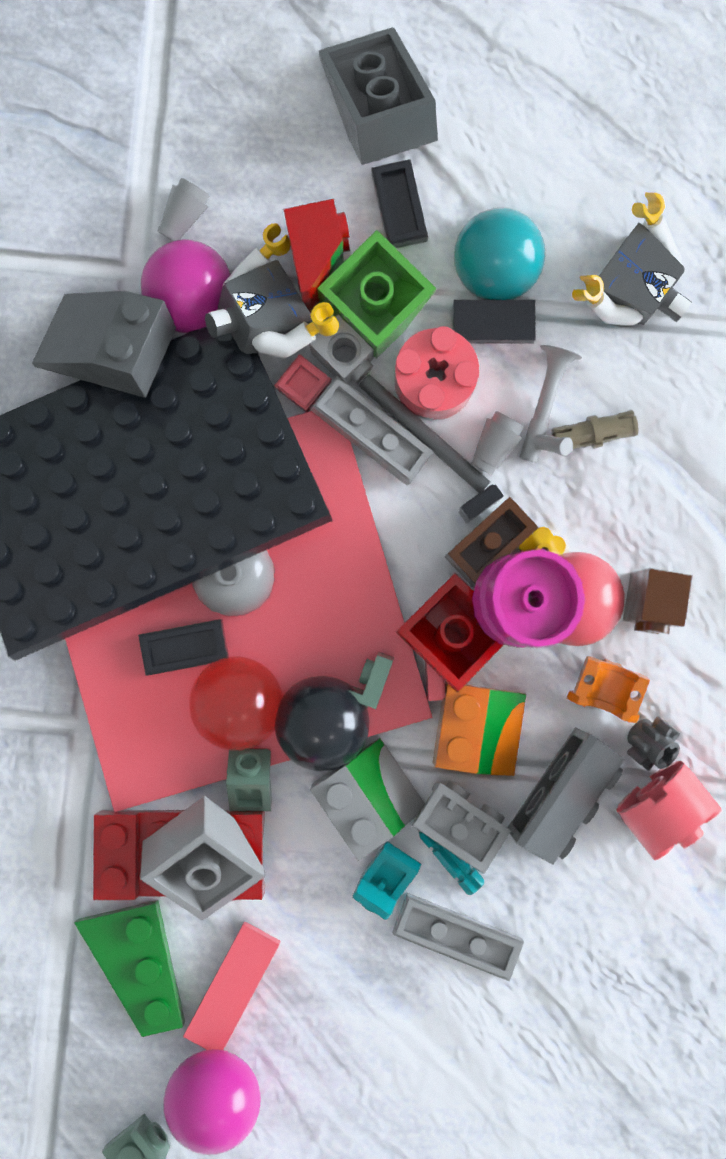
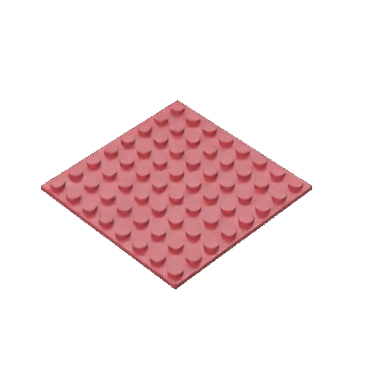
(322, 619)

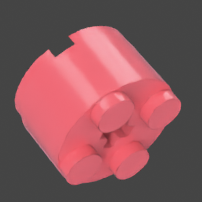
(443, 351)
(668, 810)

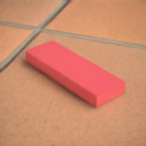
(232, 988)

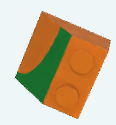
(479, 730)

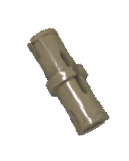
(599, 430)

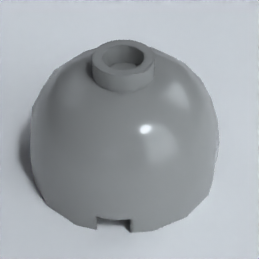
(238, 587)

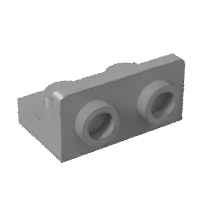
(462, 827)

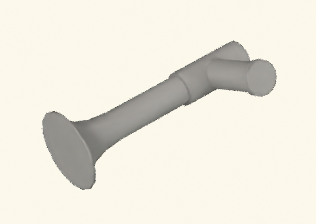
(536, 438)

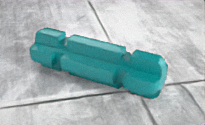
(469, 878)

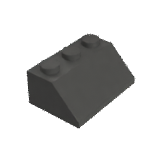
(566, 796)

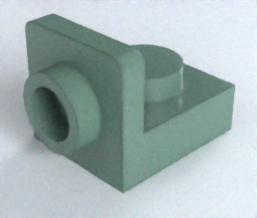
(374, 677)
(249, 780)
(139, 1141)

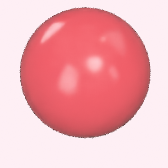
(602, 595)

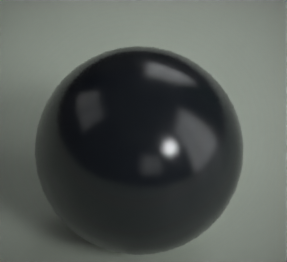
(321, 723)

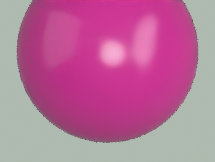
(187, 279)
(212, 1102)

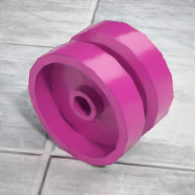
(529, 599)

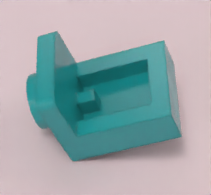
(385, 880)

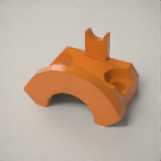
(610, 688)

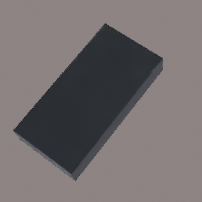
(399, 204)
(495, 321)
(183, 647)

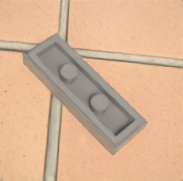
(372, 430)
(458, 936)

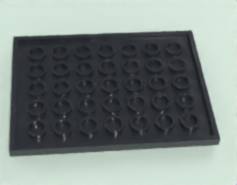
(143, 495)

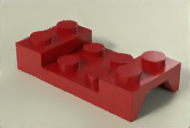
(120, 845)

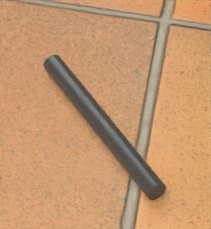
(424, 433)

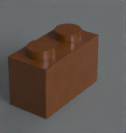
(490, 540)
(657, 600)

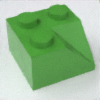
(376, 292)

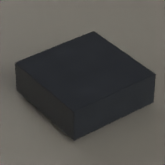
(480, 503)

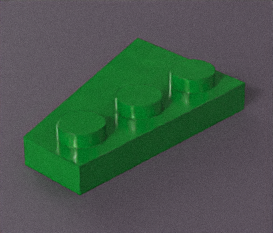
(137, 963)

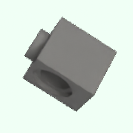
(325, 346)

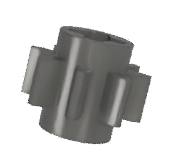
(653, 743)

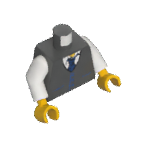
(639, 273)
(264, 306)

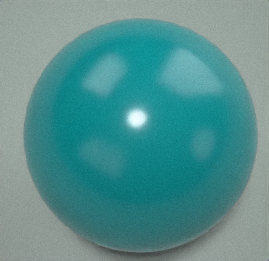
(499, 254)

